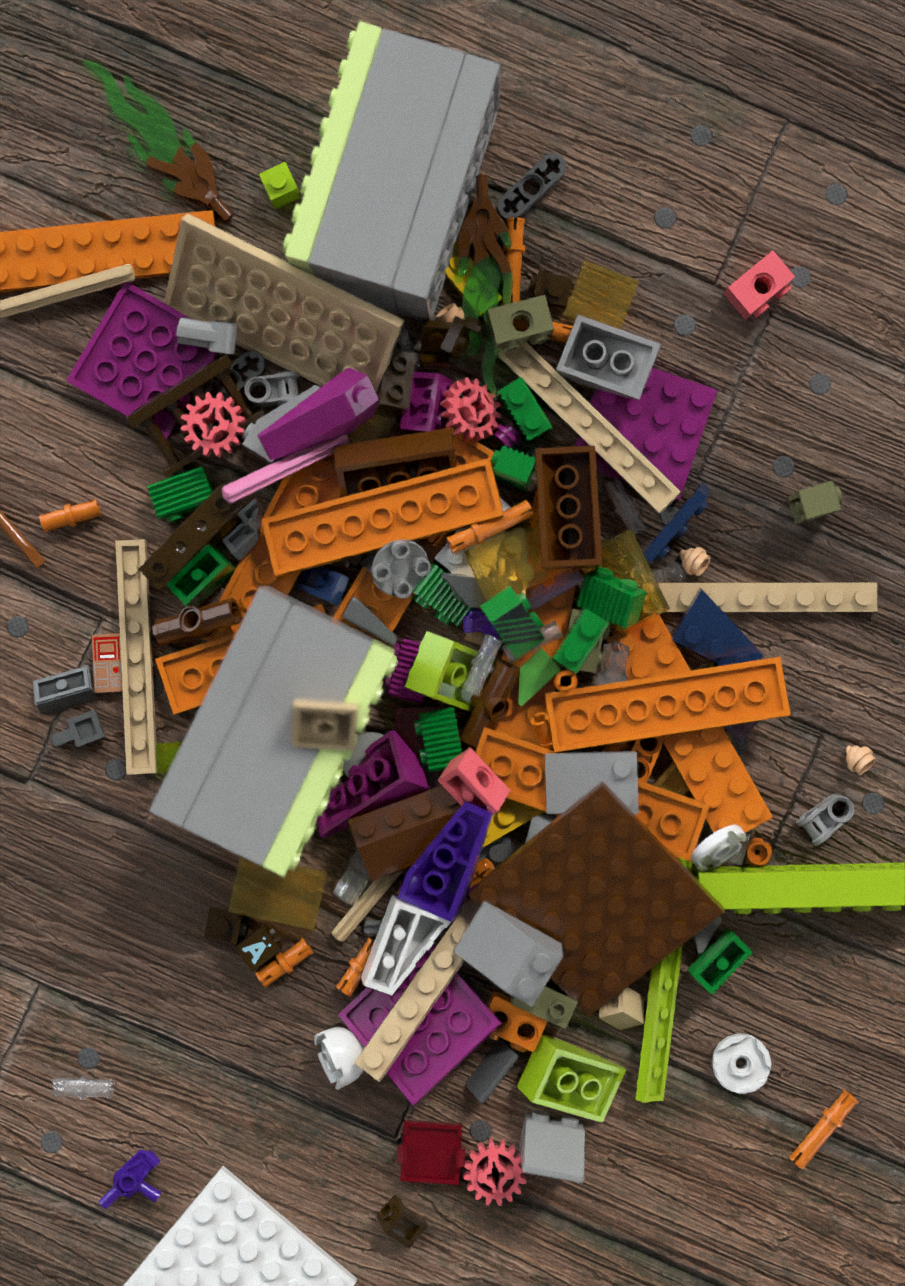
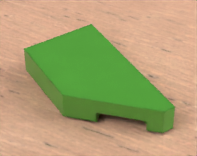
(535, 675)

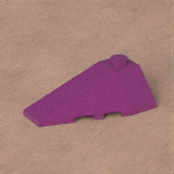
(324, 415)
(382, 778)

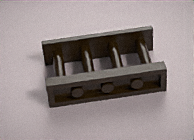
(170, 403)
(205, 526)

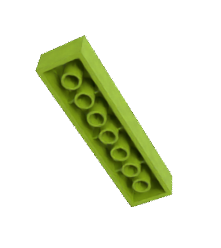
(806, 886)

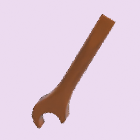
(21, 542)

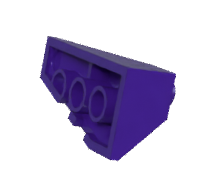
(447, 866)

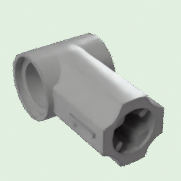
(214, 335)

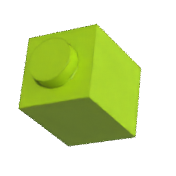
(280, 185)

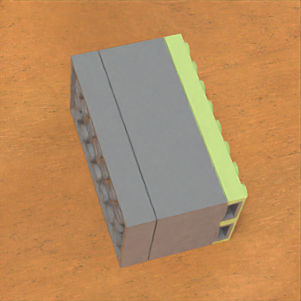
(394, 169)
(237, 765)

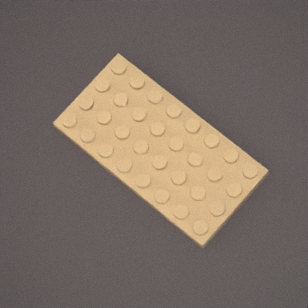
(278, 307)

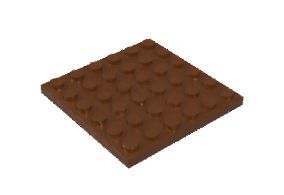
(603, 893)

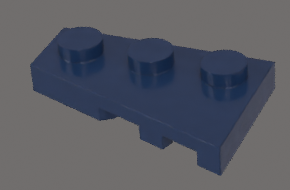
(678, 525)
(713, 634)

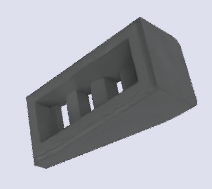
(362, 617)

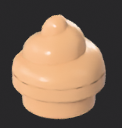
(449, 312)
(695, 560)
(859, 759)

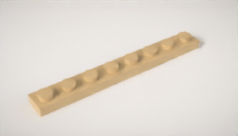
(591, 426)
(776, 596)
(136, 658)
(416, 999)

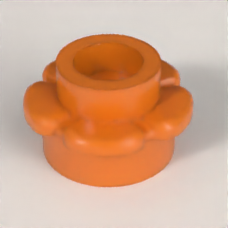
(765, 852)

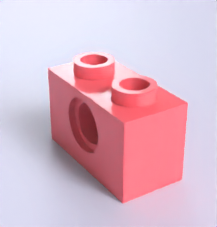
(769, 271)
(473, 782)

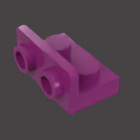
(424, 403)

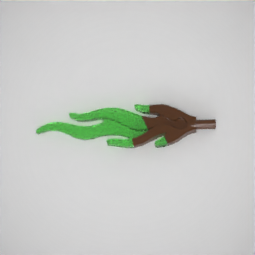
(165, 155)
(488, 268)

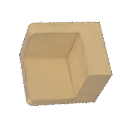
(623, 1010)

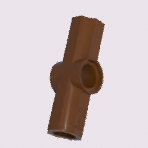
(209, 617)
(492, 702)

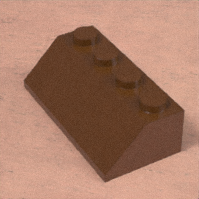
(392, 460)
(568, 507)
(401, 832)

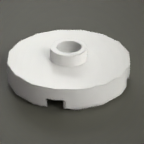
(718, 847)
(744, 1078)

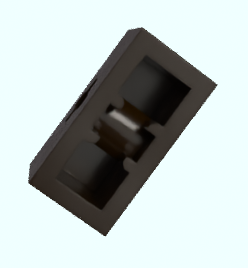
(396, 385)

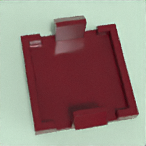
(431, 1152)

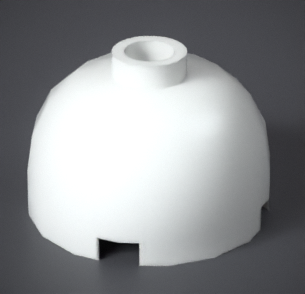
(339, 1055)

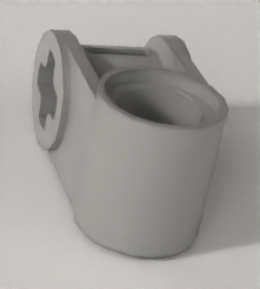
(276, 389)
(824, 819)

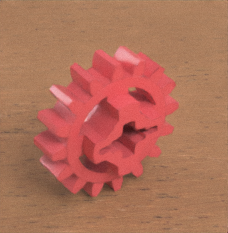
(470, 410)
(209, 436)
(484, 1174)

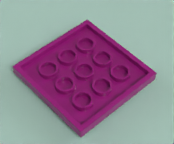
(137, 356)
(660, 425)
(442, 1040)

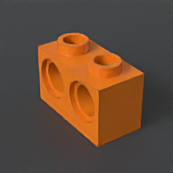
(515, 1018)

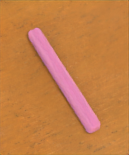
(280, 469)

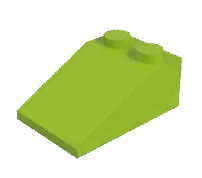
(442, 670)
(570, 1079)

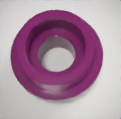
(507, 436)

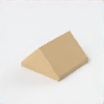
(324, 724)

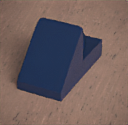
(323, 583)

